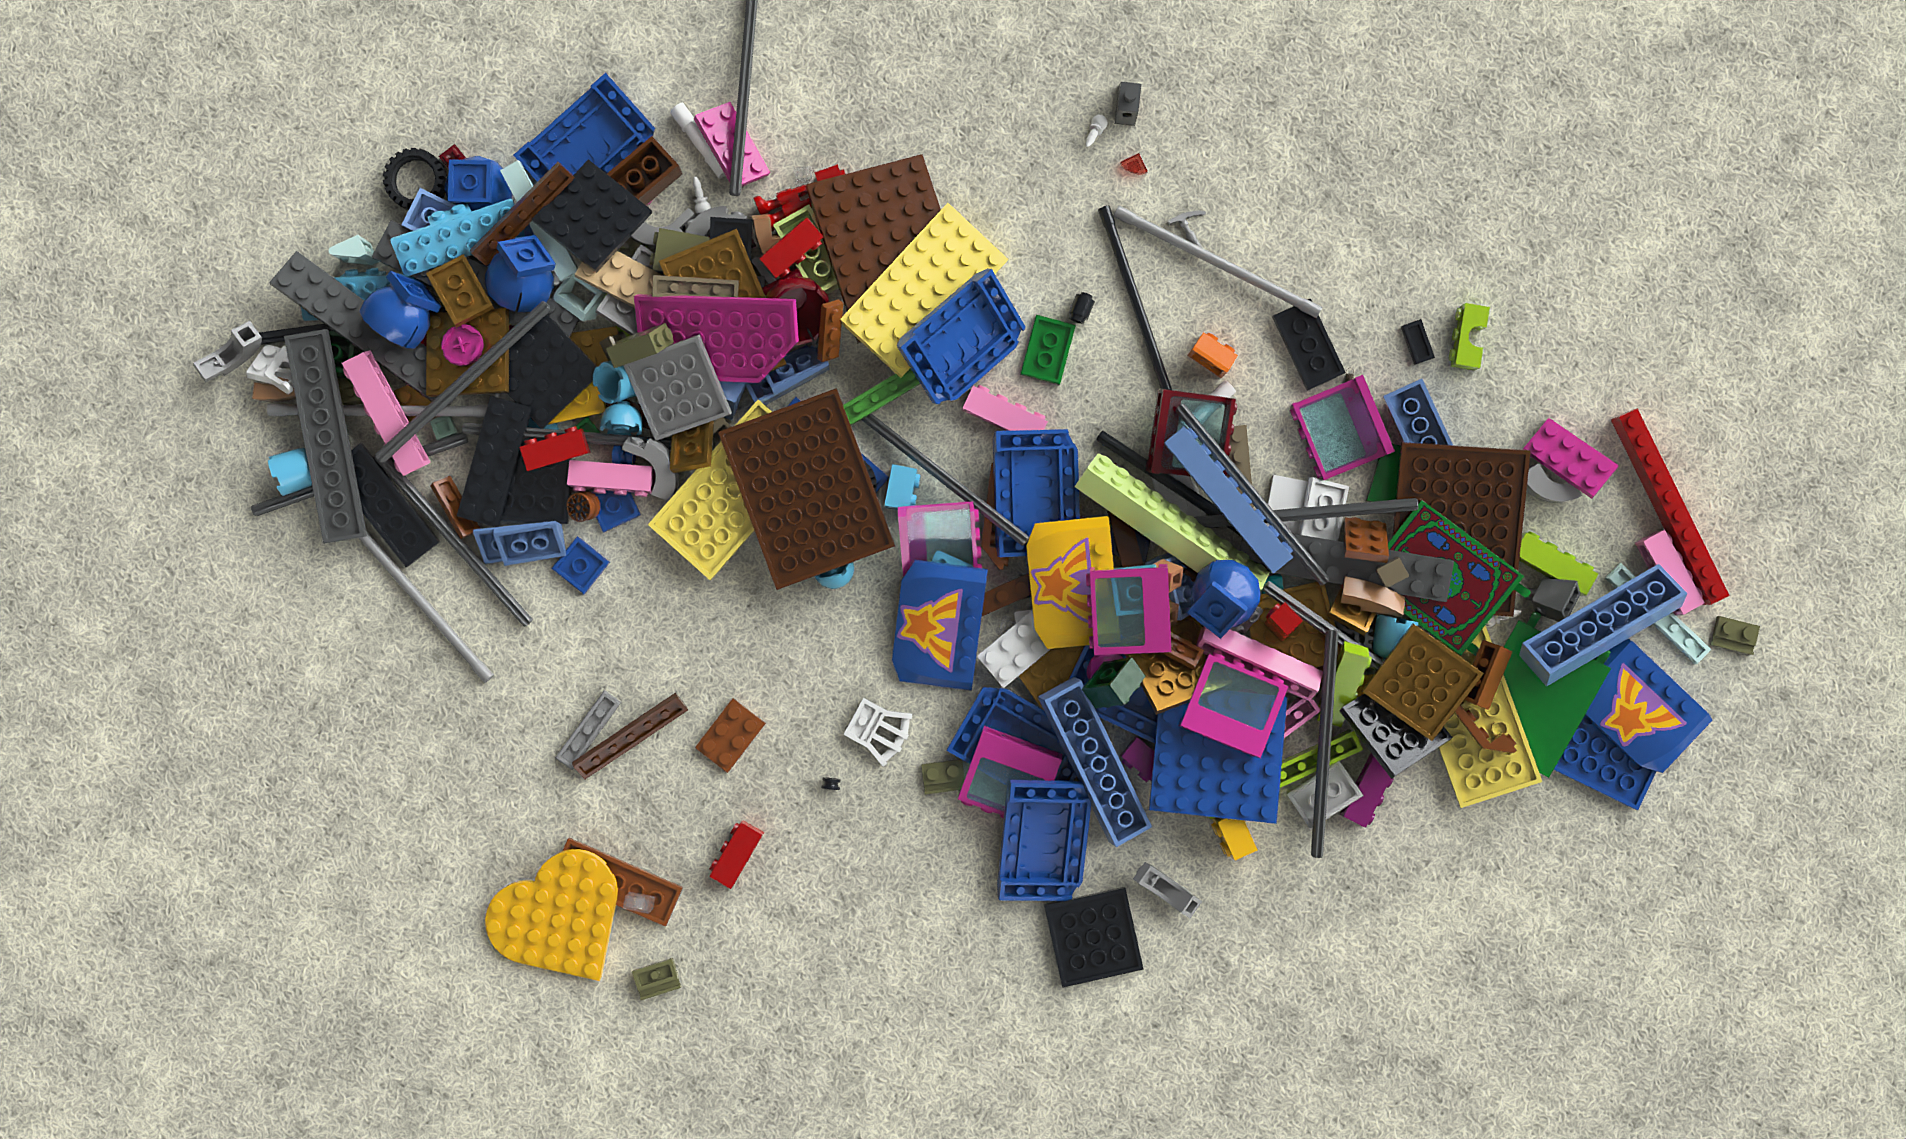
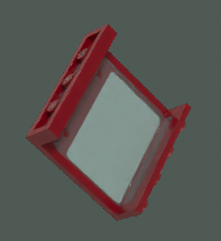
(1211, 411)

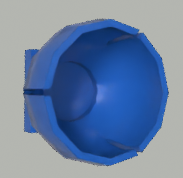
(476, 183)
(517, 268)
(400, 310)
(1224, 596)

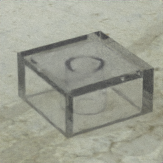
(639, 902)

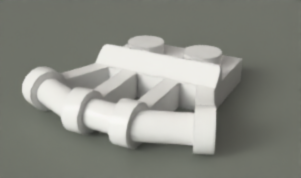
(270, 366)
(866, 722)

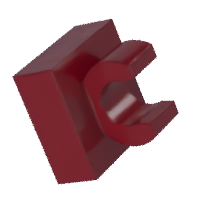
(451, 153)

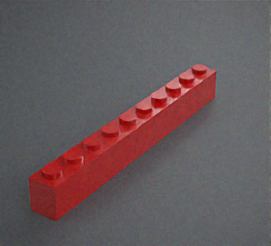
(1669, 504)

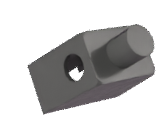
(1127, 102)
(1555, 598)

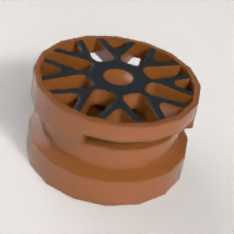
(584, 506)

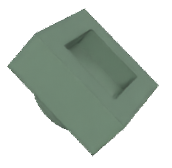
(443, 427)

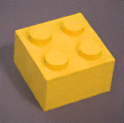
(1235, 837)

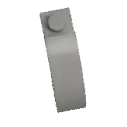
(701, 223)
(645, 233)
(239, 348)
(659, 457)
(1546, 490)
(1167, 889)

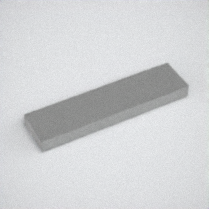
(588, 729)

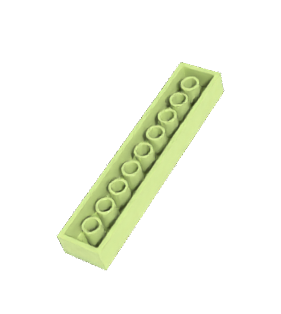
(1159, 519)

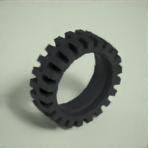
(401, 159)

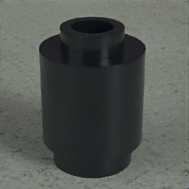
(1081, 307)

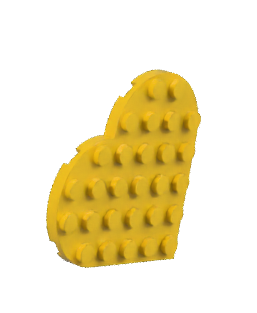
(559, 918)

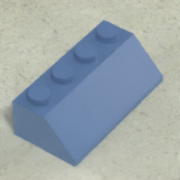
(1416, 415)

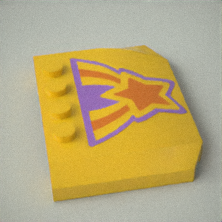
(1058, 566)

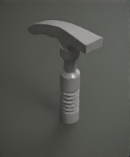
(1184, 224)

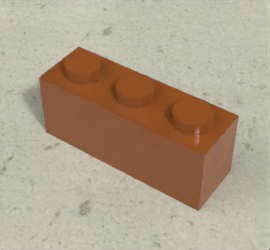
(1492, 662)

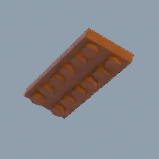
(636, 880)

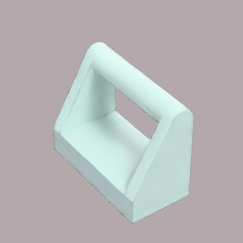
(354, 250)
(574, 304)

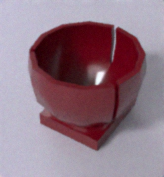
(808, 298)

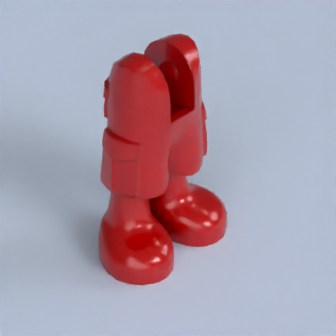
(787, 199)

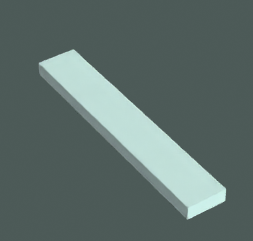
(519, 185)
(1670, 625)

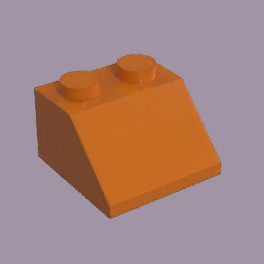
(1213, 354)

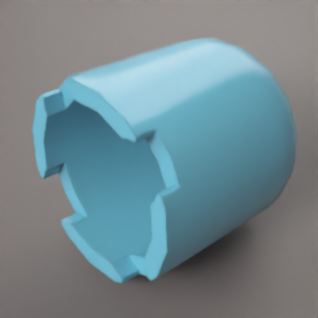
(612, 383)
(291, 470)
(1388, 633)

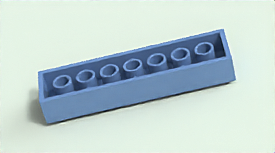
(1225, 496)
(1602, 624)
(1095, 761)

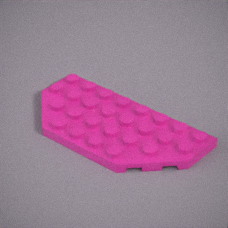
(739, 333)

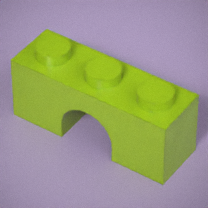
(1464, 354)

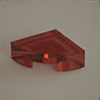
(1134, 165)

